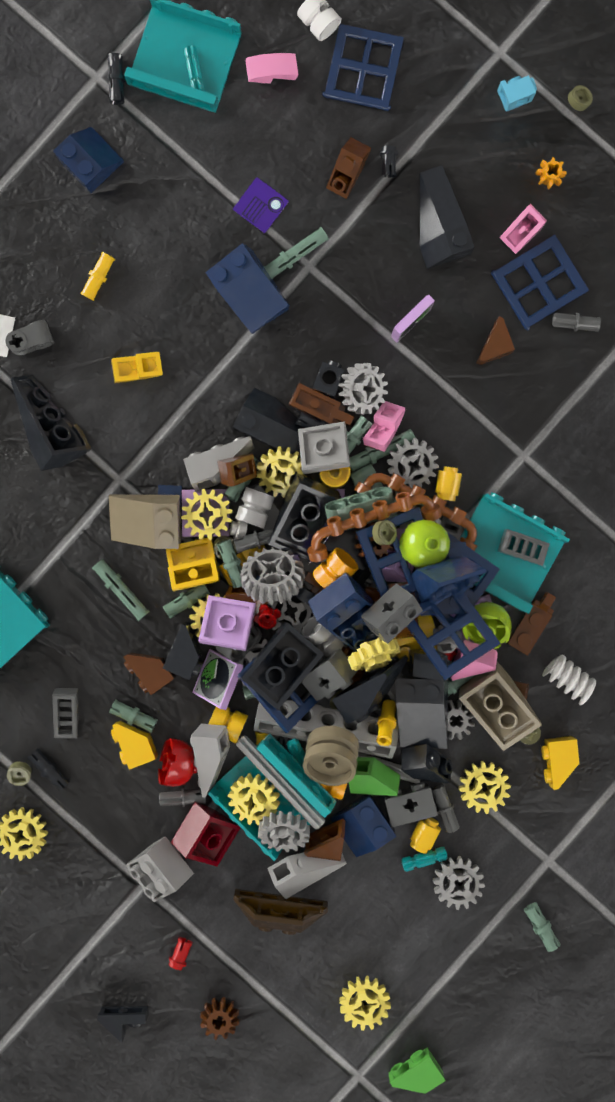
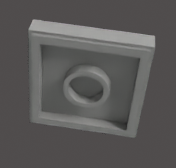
(324, 447)

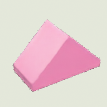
(523, 229)
(482, 665)

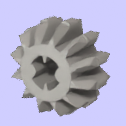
(464, 719)

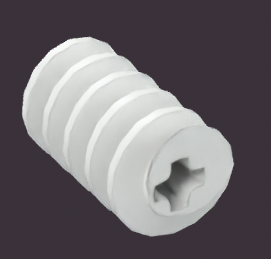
(571, 677)

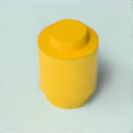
(448, 483)
(425, 835)

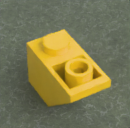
(135, 744)
(561, 759)

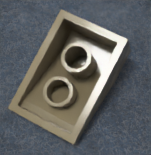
(146, 520)
(499, 707)

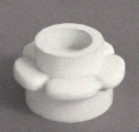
(238, 528)

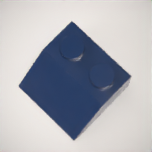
(88, 158)
(365, 826)

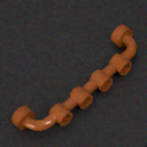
(397, 483)
(430, 511)

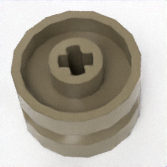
(331, 755)

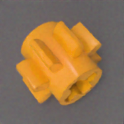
(551, 166)

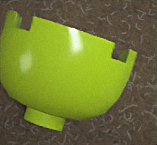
(424, 543)
(496, 619)

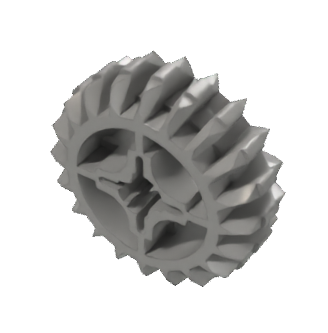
(273, 582)

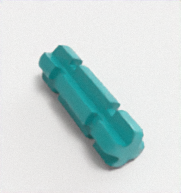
(193, 68)
(296, 750)
(421, 859)

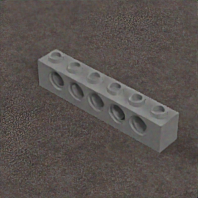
(316, 717)

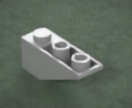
(203, 466)
(210, 750)
(300, 871)

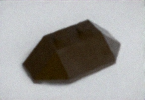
(275, 912)

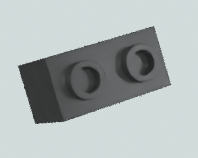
(391, 613)
(329, 675)
(422, 804)

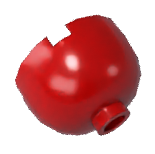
(177, 763)

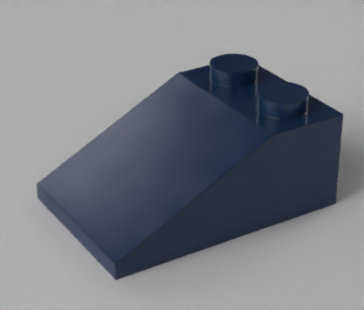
(247, 288)

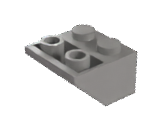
(159, 869)

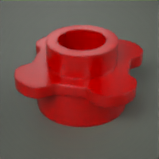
(267, 621)

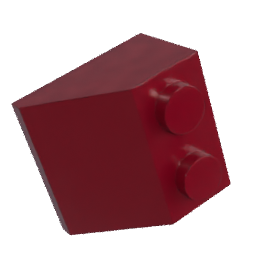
(205, 835)

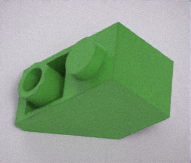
(374, 778)
(418, 1073)

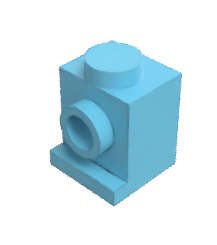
(517, 92)

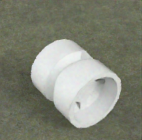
(320, 17)

